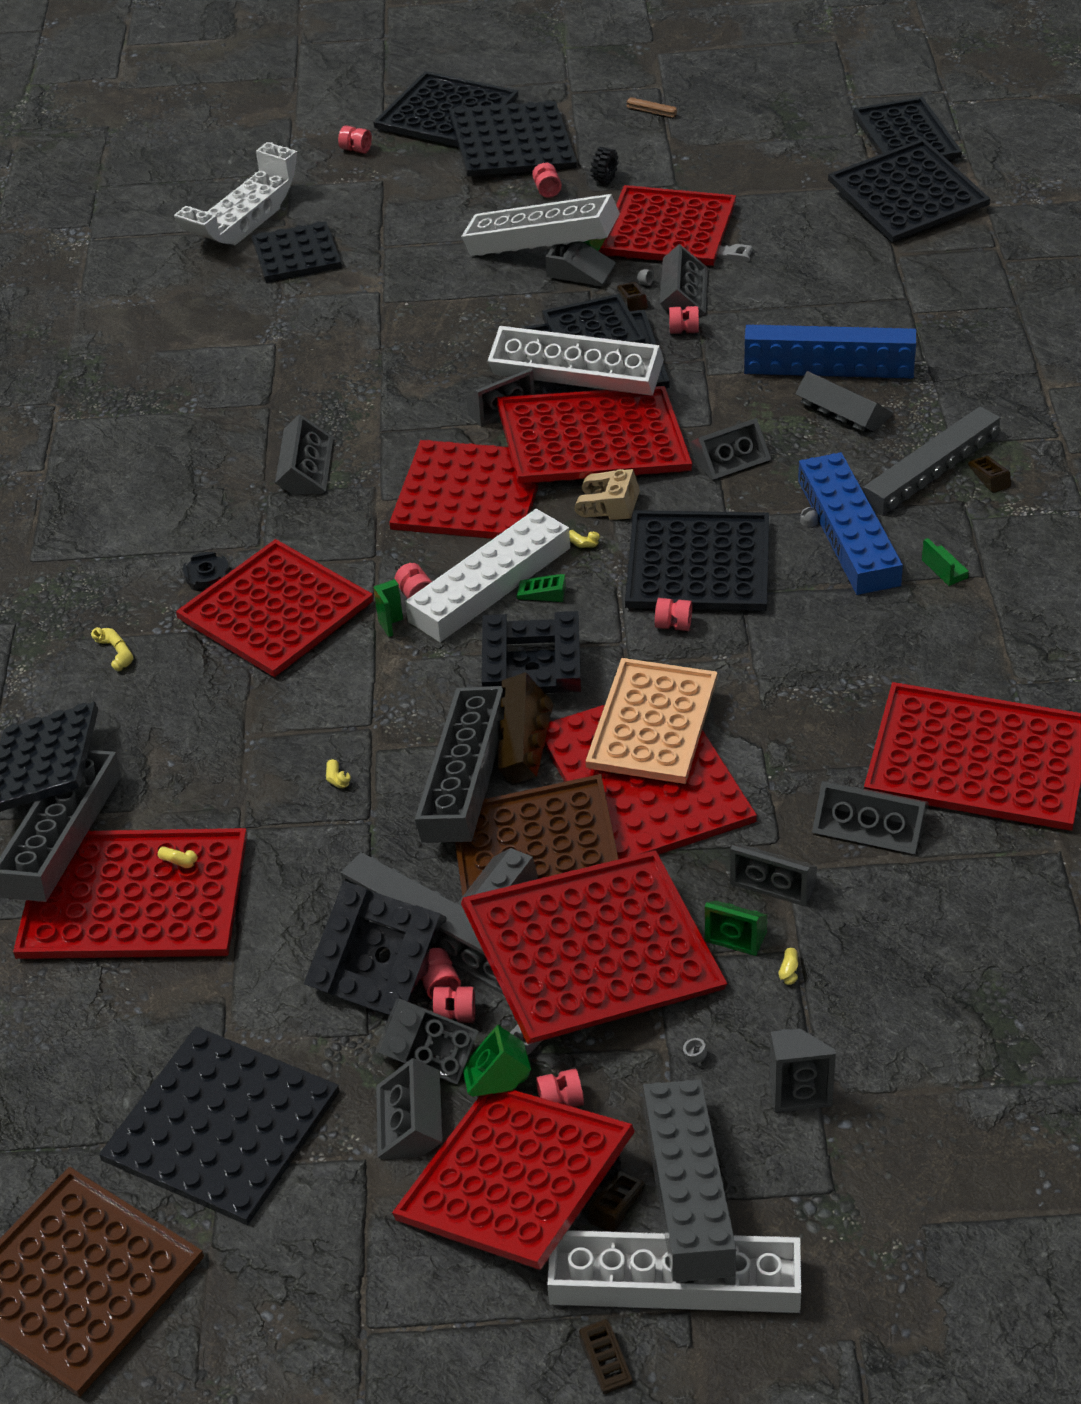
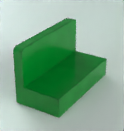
(943, 563)
(388, 605)

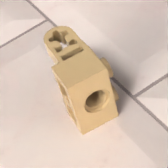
(613, 497)

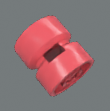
(355, 139)
(547, 180)
(676, 321)
(411, 579)
(673, 614)
(440, 972)
(463, 1003)
(561, 1089)

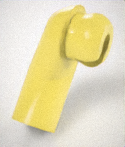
(584, 542)
(106, 636)
(123, 658)
(335, 777)
(177, 857)
(788, 966)

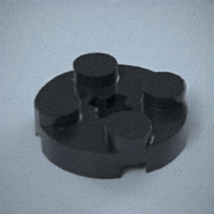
(200, 579)

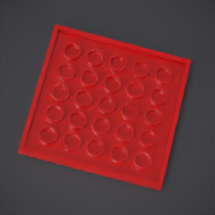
(660, 219)
(461, 491)
(274, 607)
(514, 1175)

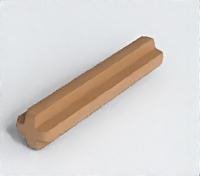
(652, 107)

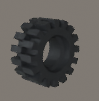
(604, 165)

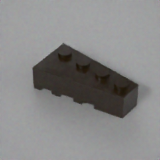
(523, 728)

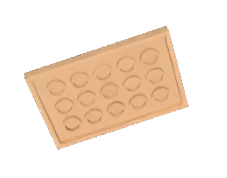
(652, 720)

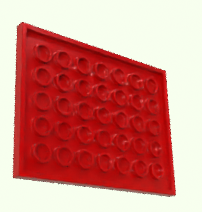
(592, 433)
(979, 755)
(649, 811)
(133, 904)
(592, 945)

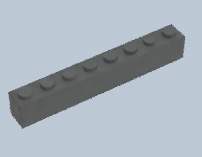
(931, 460)

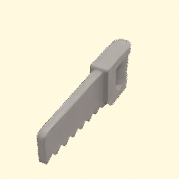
(731, 252)

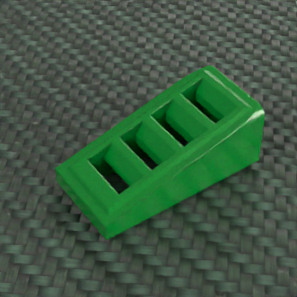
(543, 588)

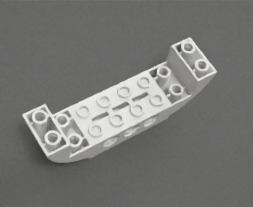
(249, 203)

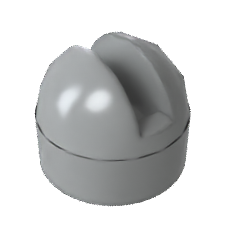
(645, 277)
(809, 517)
(690, 1050)

